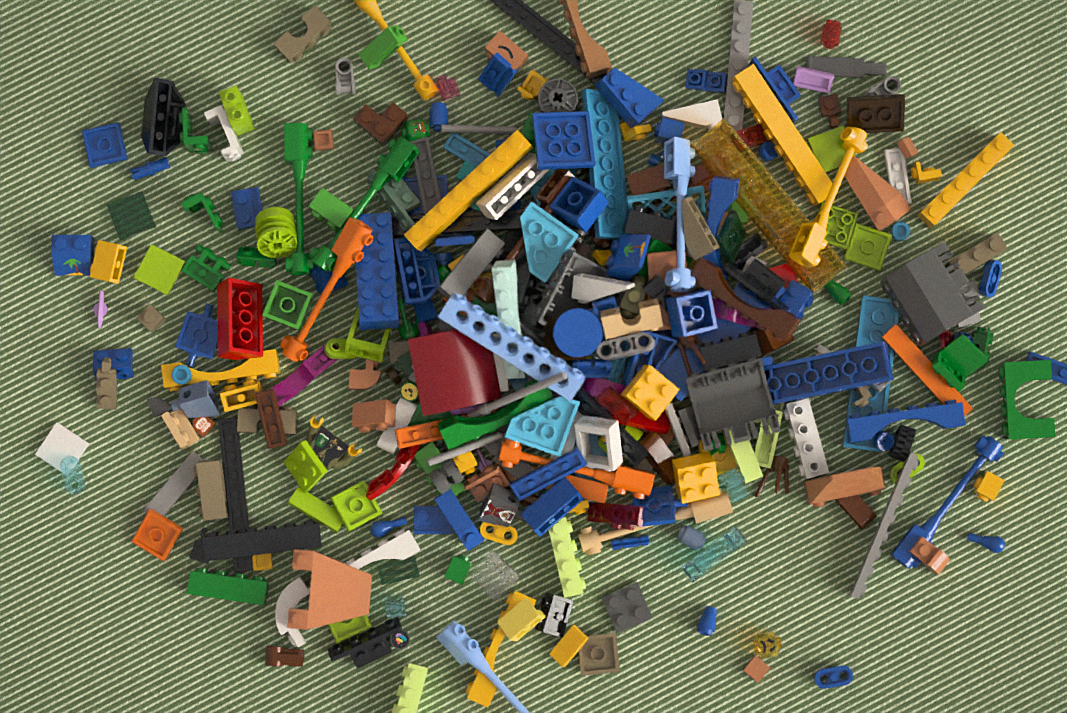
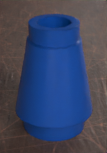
(707, 622)

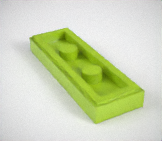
(316, 509)

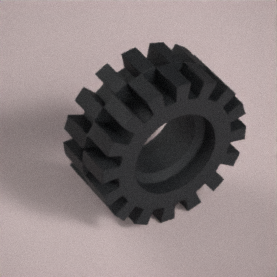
(902, 443)

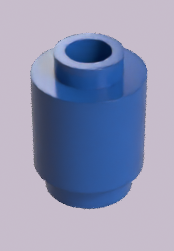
(438, 115)

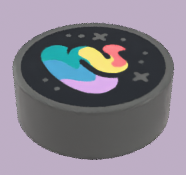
(400, 639)

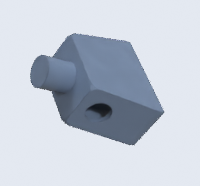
(197, 400)

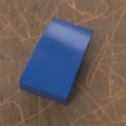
(706, 81)

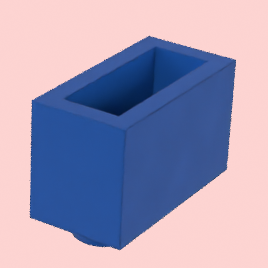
(668, 129)

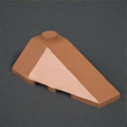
(876, 195)

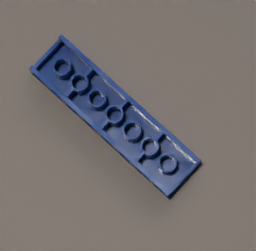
(674, 366)
(829, 373)

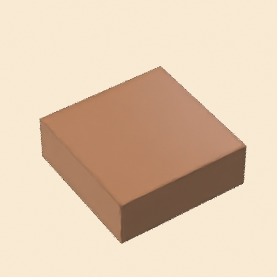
(323, 140)
(907, 147)
(756, 669)

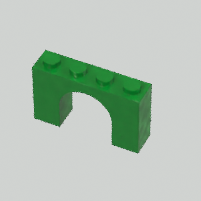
(1015, 424)

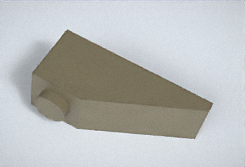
(696, 231)

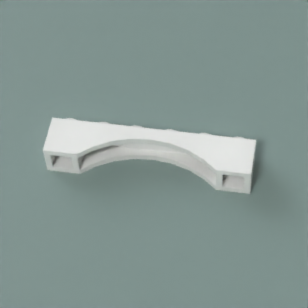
(398, 548)

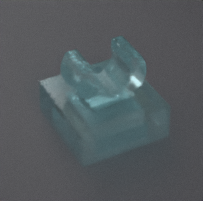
(395, 608)

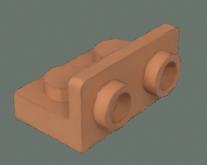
(481, 483)

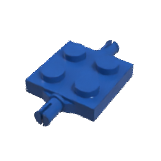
(198, 335)
(659, 506)

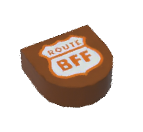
(203, 425)

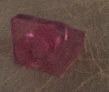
(447, 87)

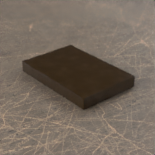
(876, 113)

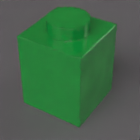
(458, 569)

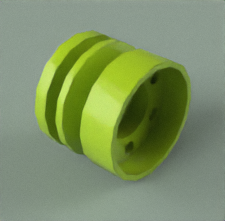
(275, 232)

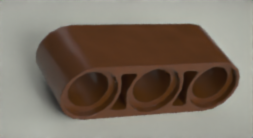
(659, 456)
(857, 510)

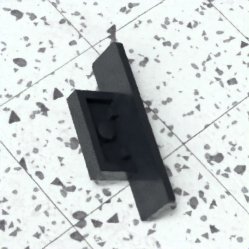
(760, 281)
(367, 645)

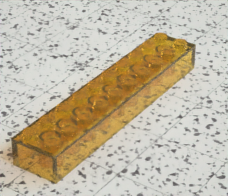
(764, 200)

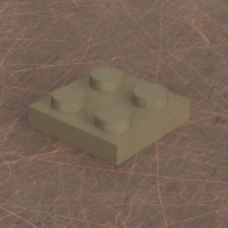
(599, 655)

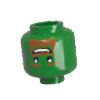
(415, 129)

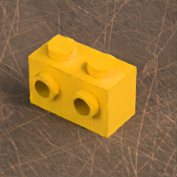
(108, 261)
(240, 396)

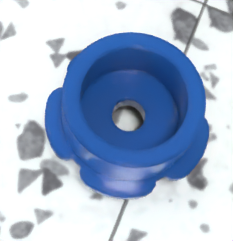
(444, 258)

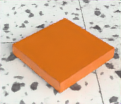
(157, 534)

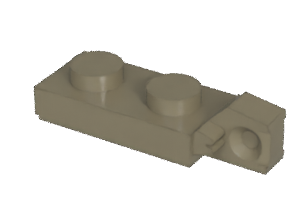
(106, 386)

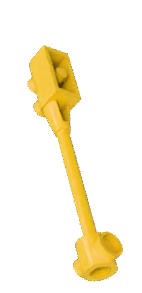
(424, 84)
(812, 234)

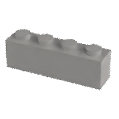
(472, 265)

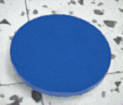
(578, 332)

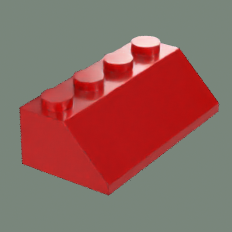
(239, 319)

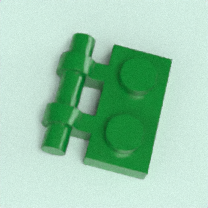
(202, 272)

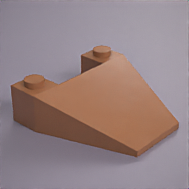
(844, 485)
(336, 591)

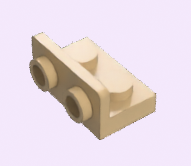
(181, 428)

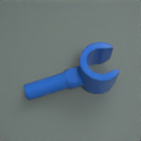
(655, 160)

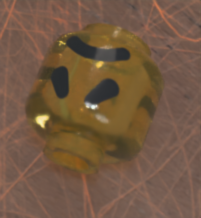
(767, 645)

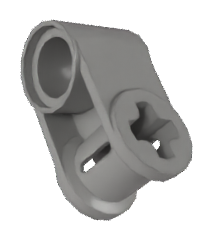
(345, 81)
(881, 88)

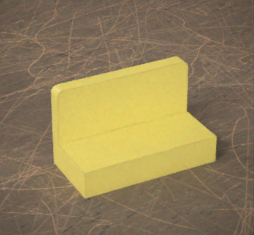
(520, 620)

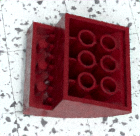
(452, 371)

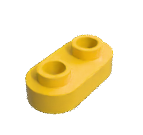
(498, 533)

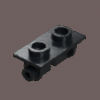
(749, 248)

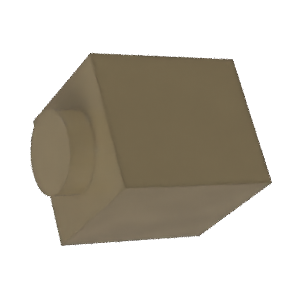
(151, 318)

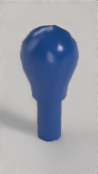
(381, 528)
(993, 543)

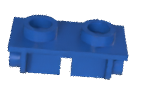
(594, 367)

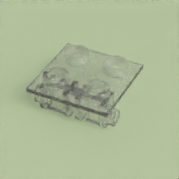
(494, 575)

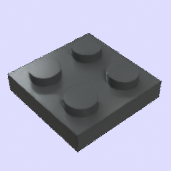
(627, 607)

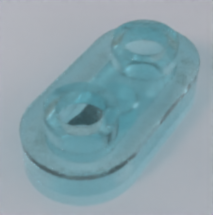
(73, 475)

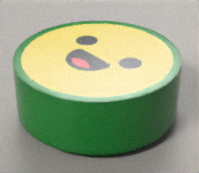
(409, 391)

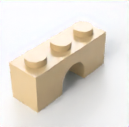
(647, 319)

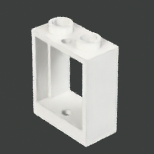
(599, 426)

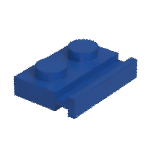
(497, 74)
(246, 206)
(430, 521)

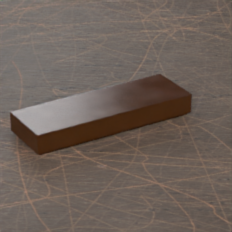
(271, 418)

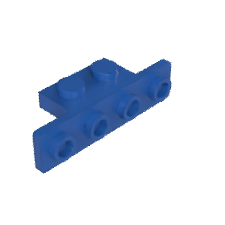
(780, 86)

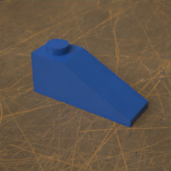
(459, 519)

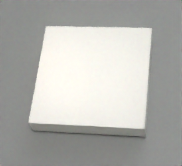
(60, 444)

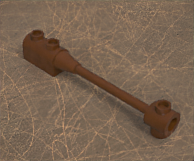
(701, 178)
(484, 287)

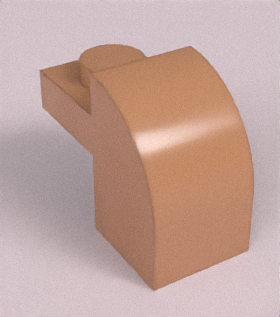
(365, 378)
(929, 555)

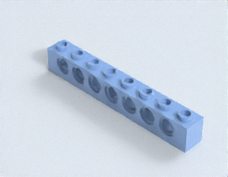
(501, 347)

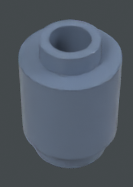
(691, 537)

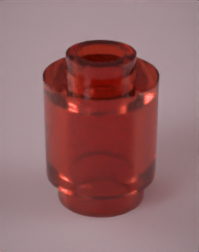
(831, 34)

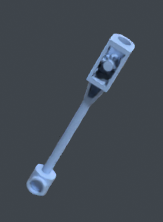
(678, 168)
(466, 650)

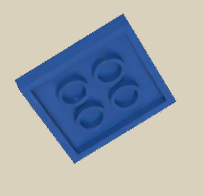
(563, 140)

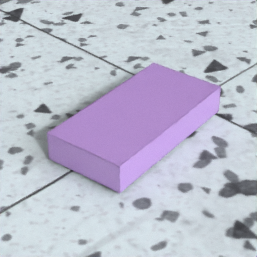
(813, 79)

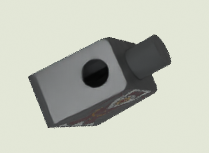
(500, 507)

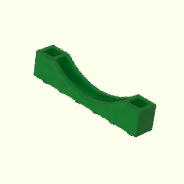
(462, 429)

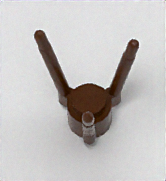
(689, 342)
(780, 467)

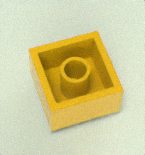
(650, 392)
(695, 477)

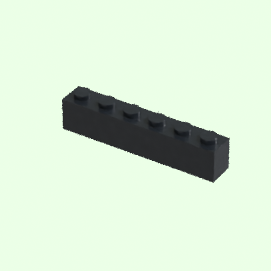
(262, 542)

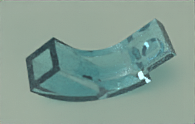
(713, 553)

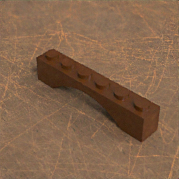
(711, 278)

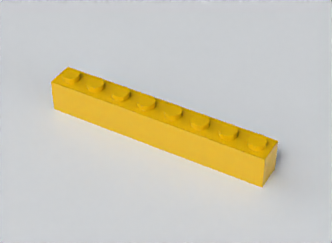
(783, 134)
(468, 191)

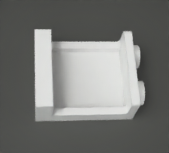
(216, 116)

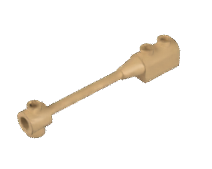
(698, 510)

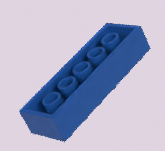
(377, 276)

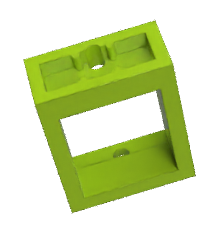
(236, 110)
(357, 347)

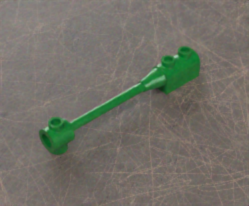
(297, 154)
(391, 166)

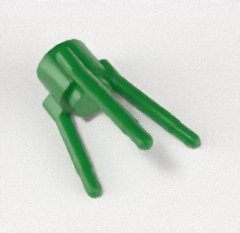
(408, 329)

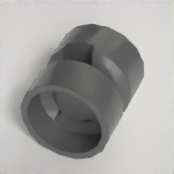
(445, 476)

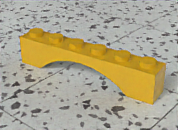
(965, 180)
(251, 369)
(483, 689)

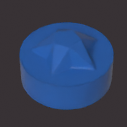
(767, 152)
(883, 441)

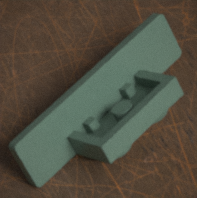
(398, 199)

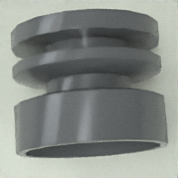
(558, 88)

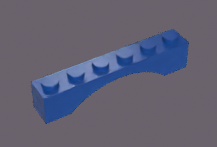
(723, 193)
(944, 416)

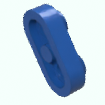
(990, 278)
(833, 678)

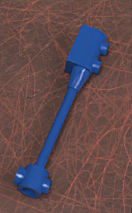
(988, 450)

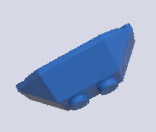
(415, 272)

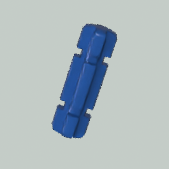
(630, 542)

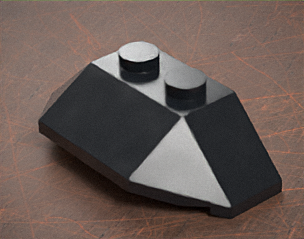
(161, 117)

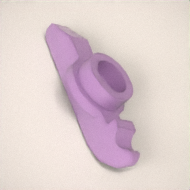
(100, 309)
(483, 462)

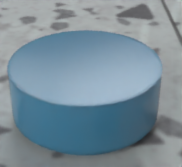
(900, 231)
(181, 375)

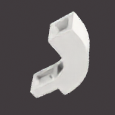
(288, 599)

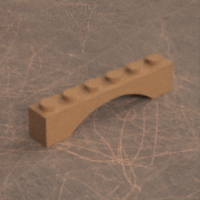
(593, 56)

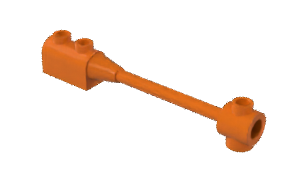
(348, 248)
(622, 478)

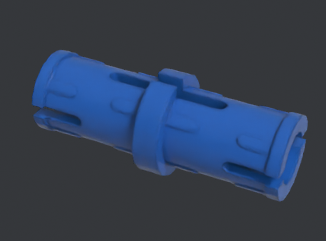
(150, 168)

